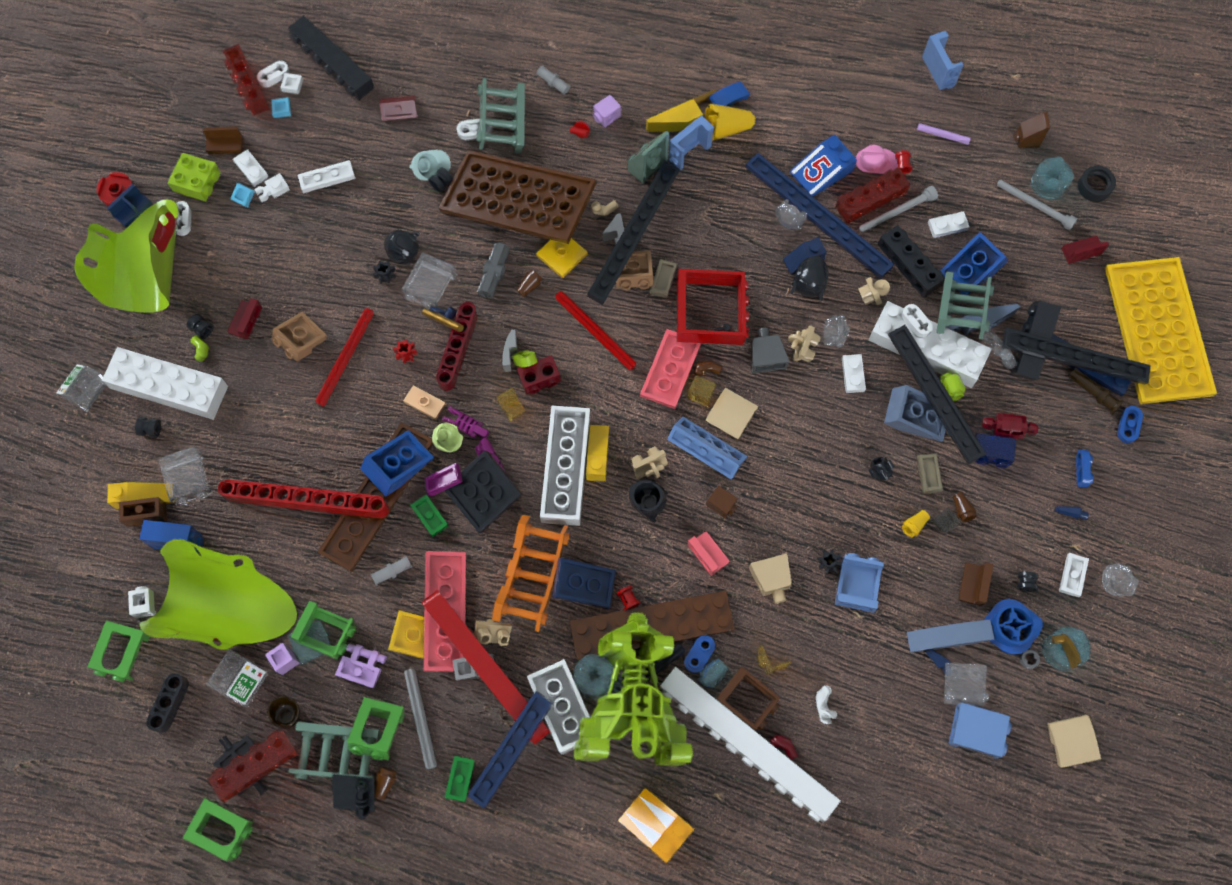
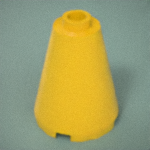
(728, 120)

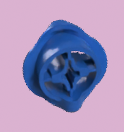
(1016, 616)

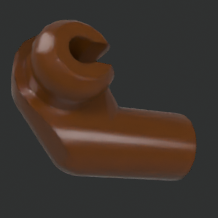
(707, 365)

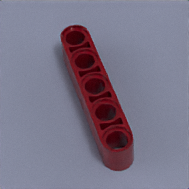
(453, 354)

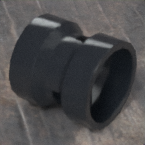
(440, 179)
(199, 326)
(148, 427)

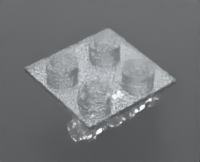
(965, 684)

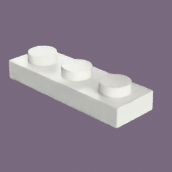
(326, 176)

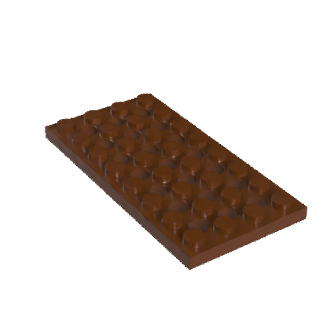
(521, 205)

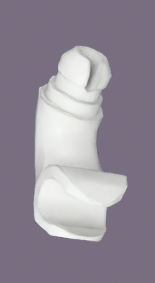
(821, 701)

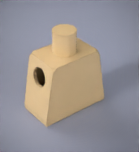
(772, 576)

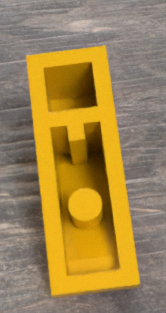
(674, 119)
(597, 453)
(134, 491)

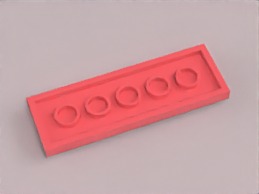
(448, 575)

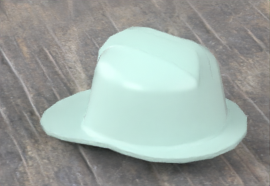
(428, 162)

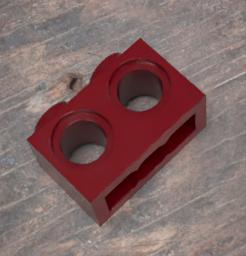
(537, 371)

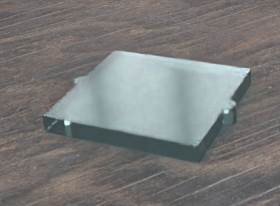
(306, 654)

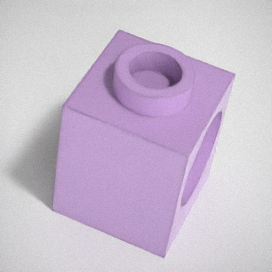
(606, 111)
(282, 659)

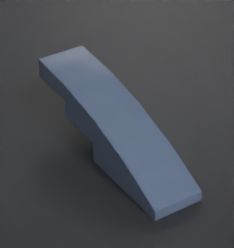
(995, 315)
(950, 635)

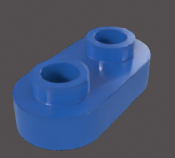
(1130, 426)
(1083, 468)
(700, 654)

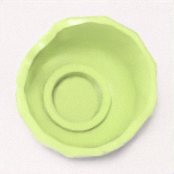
(447, 437)

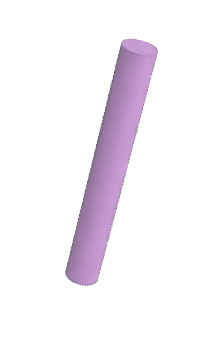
(942, 133)

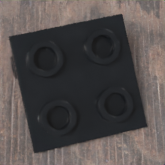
(354, 794)

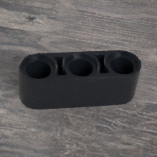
(158, 709)

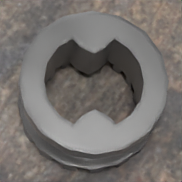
(1035, 656)

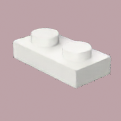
(250, 168)
(948, 224)
(853, 373)
(1073, 575)

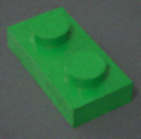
(429, 515)
(460, 779)

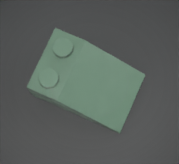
(649, 158)

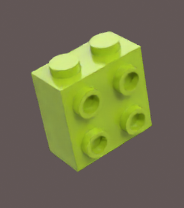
(194, 177)

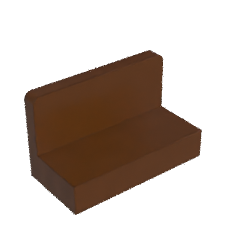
(223, 140)
(975, 583)

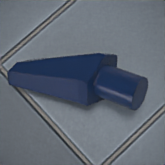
(1073, 511)
(938, 659)

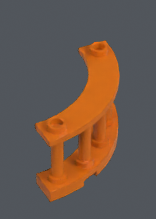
(513, 572)

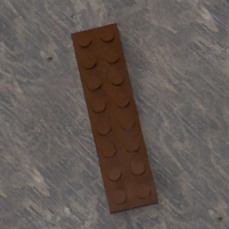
(355, 533)
(678, 618)

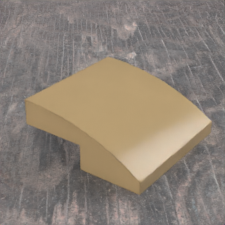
(731, 413)
(1074, 741)

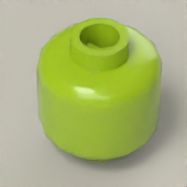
(953, 385)

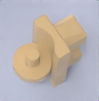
(872, 292)
(801, 341)
(651, 464)
(492, 632)

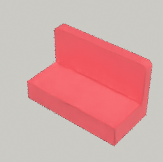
(708, 553)

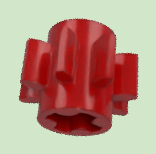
(409, 348)

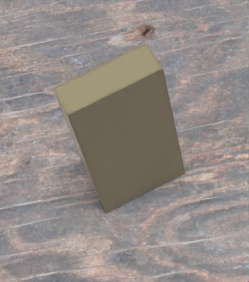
(663, 278)
(929, 473)

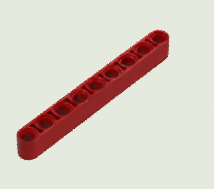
(311, 502)
(479, 659)

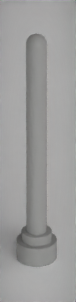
(929, 194)
(1067, 221)

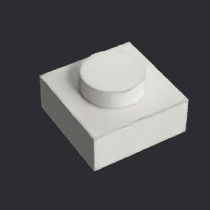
(291, 83)

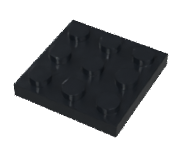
(484, 492)

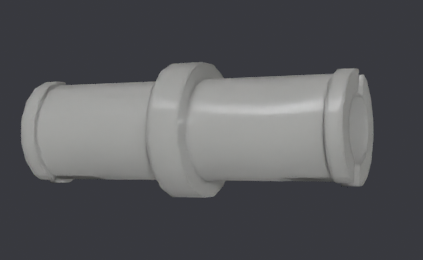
(553, 80)
(391, 570)

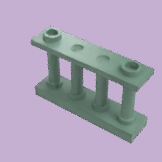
(516, 109)
(948, 308)
(328, 733)

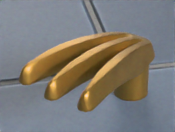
(1069, 649)

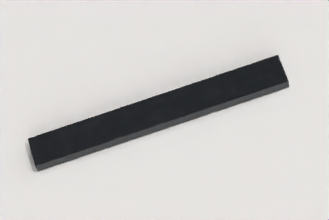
(1076, 356)
(936, 394)

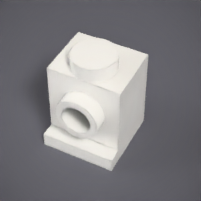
(136, 597)

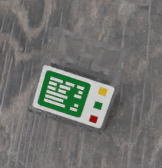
(82, 387)
(237, 678)

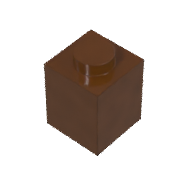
(722, 502)

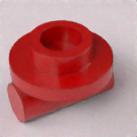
(580, 129)

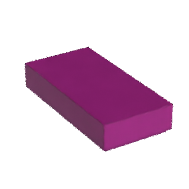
(443, 479)

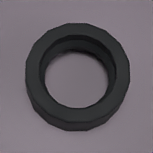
(1091, 194)

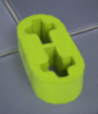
(524, 358)

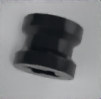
(1027, 581)

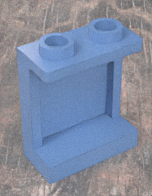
(938, 62)
(696, 133)
(859, 583)
(980, 730)

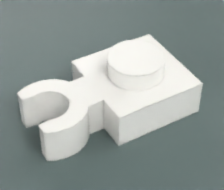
(274, 186)

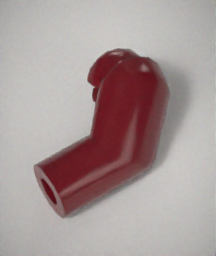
(786, 744)

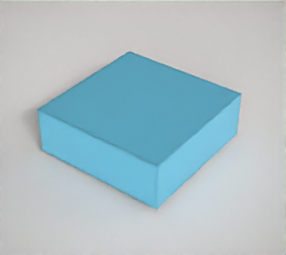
(281, 107)
(242, 195)

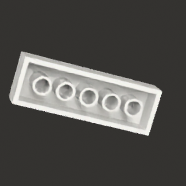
(944, 352)
(165, 383)
(565, 465)

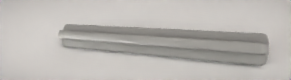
(420, 719)

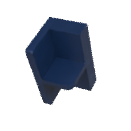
(129, 206)

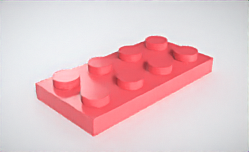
(669, 370)

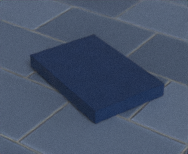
(584, 583)

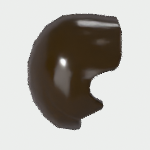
(283, 712)

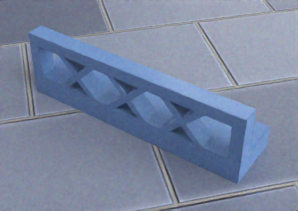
(706, 448)

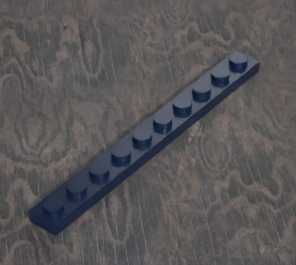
(820, 216)

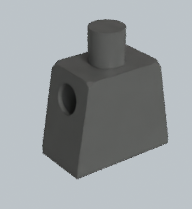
(767, 353)

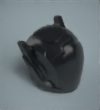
(401, 246)
(811, 278)
(648, 498)

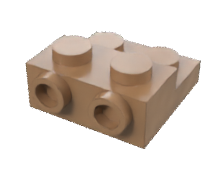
(637, 272)
(298, 336)

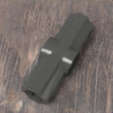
(493, 270)

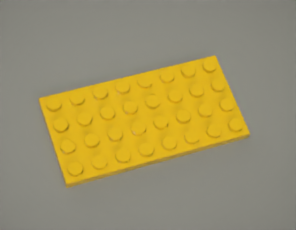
(1161, 329)

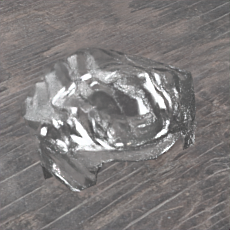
(790, 216)
(835, 331)
(1119, 580)

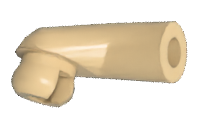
(599, 209)

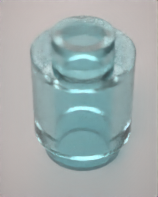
(713, 673)

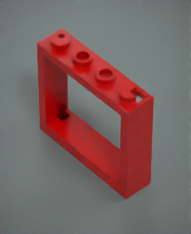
(712, 277)

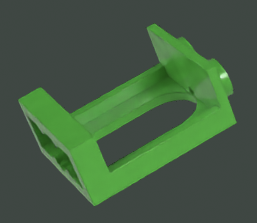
(313, 611)
(123, 670)
(379, 709)
(240, 824)

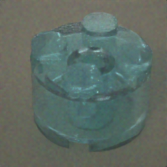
(1051, 178)
(1055, 654)
(589, 665)

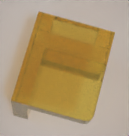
(701, 390)
(510, 404)

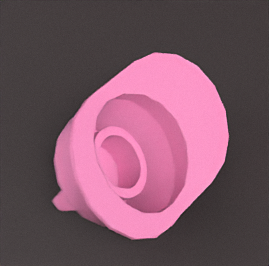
(876, 160)

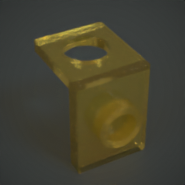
(764, 662)

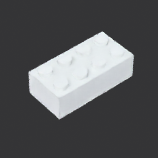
(568, 707)

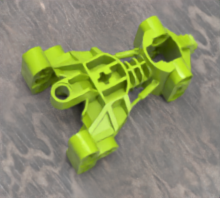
(637, 704)

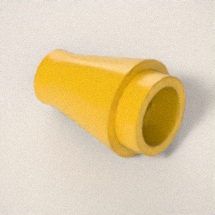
(914, 524)

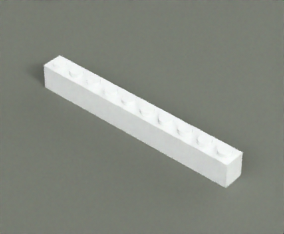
(750, 745)

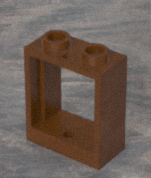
(734, 682)

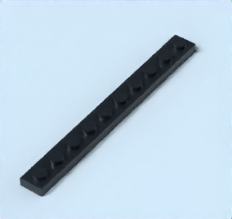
(633, 232)

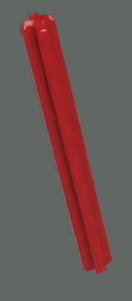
(595, 330)
(344, 357)

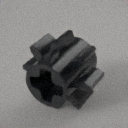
(384, 267)
(881, 468)
(826, 556)

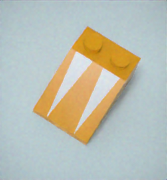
(656, 825)

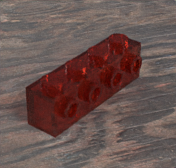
(244, 77)
(872, 195)
(252, 766)

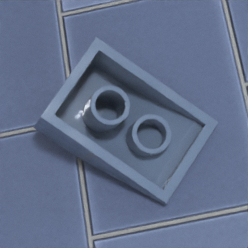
(913, 414)

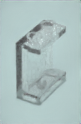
(428, 281)
(184, 476)

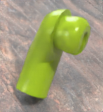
(201, 348)

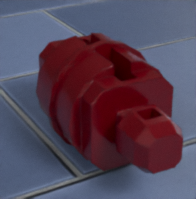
(1010, 426)

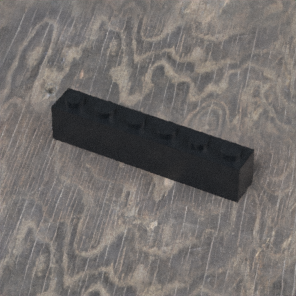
(331, 58)

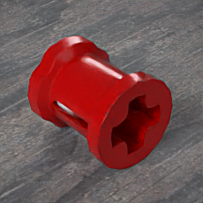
(903, 161)
(628, 598)

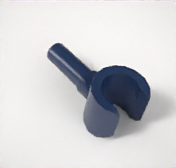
(449, 313)

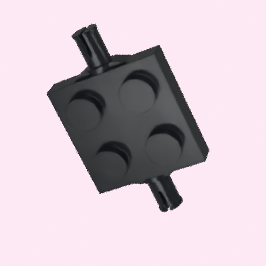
(234, 750)

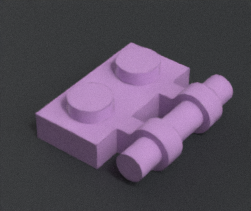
(359, 672)

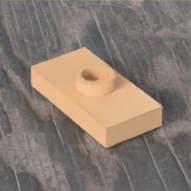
(424, 402)

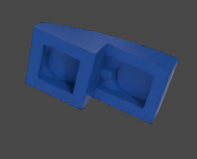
(730, 95)

